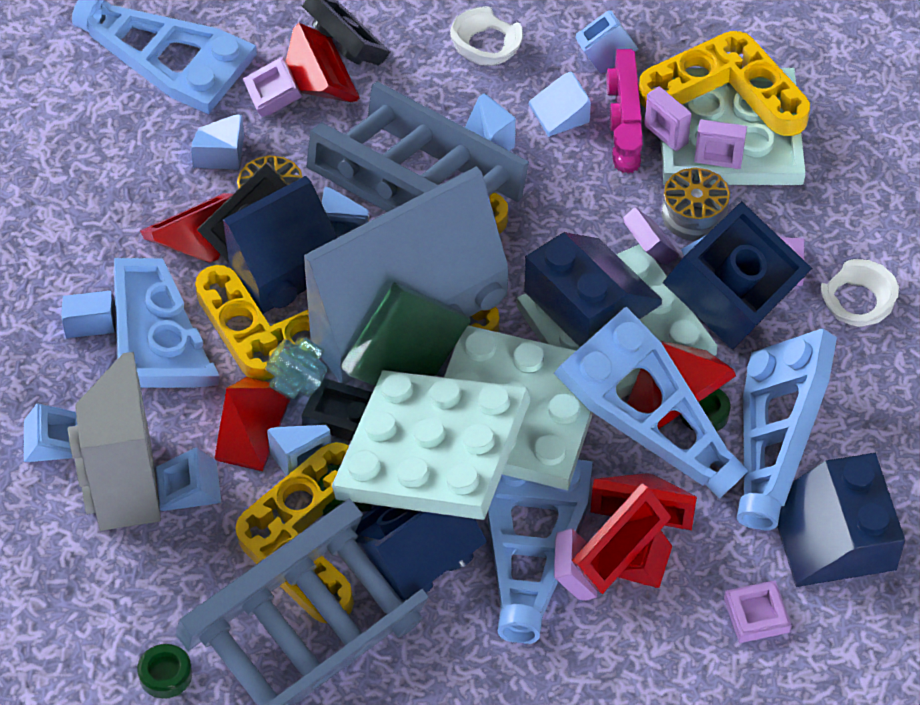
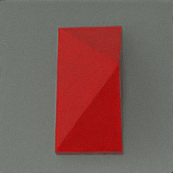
(318, 66)
(181, 231)
(699, 369)
(246, 416)
(612, 492)
(621, 538)

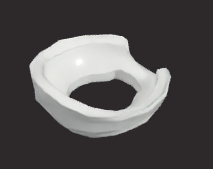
(476, 21)
(865, 274)

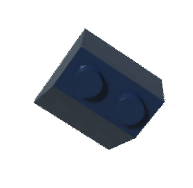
(270, 242)
(736, 275)
(584, 285)
(840, 522)
(416, 546)

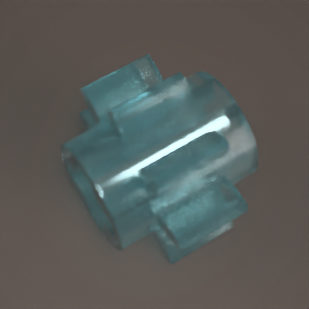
(296, 368)

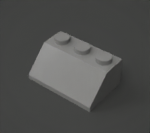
(115, 450)

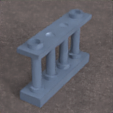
(382, 178)
(295, 564)

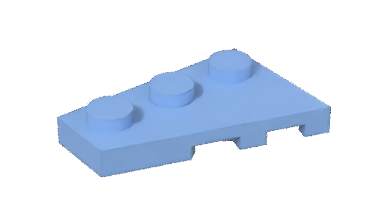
(157, 328)

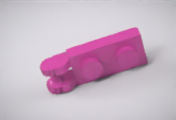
(626, 113)

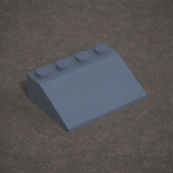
(433, 244)

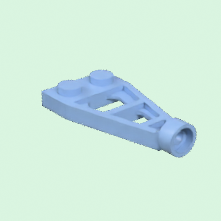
(204, 79)
(610, 357)
(775, 371)
(526, 601)

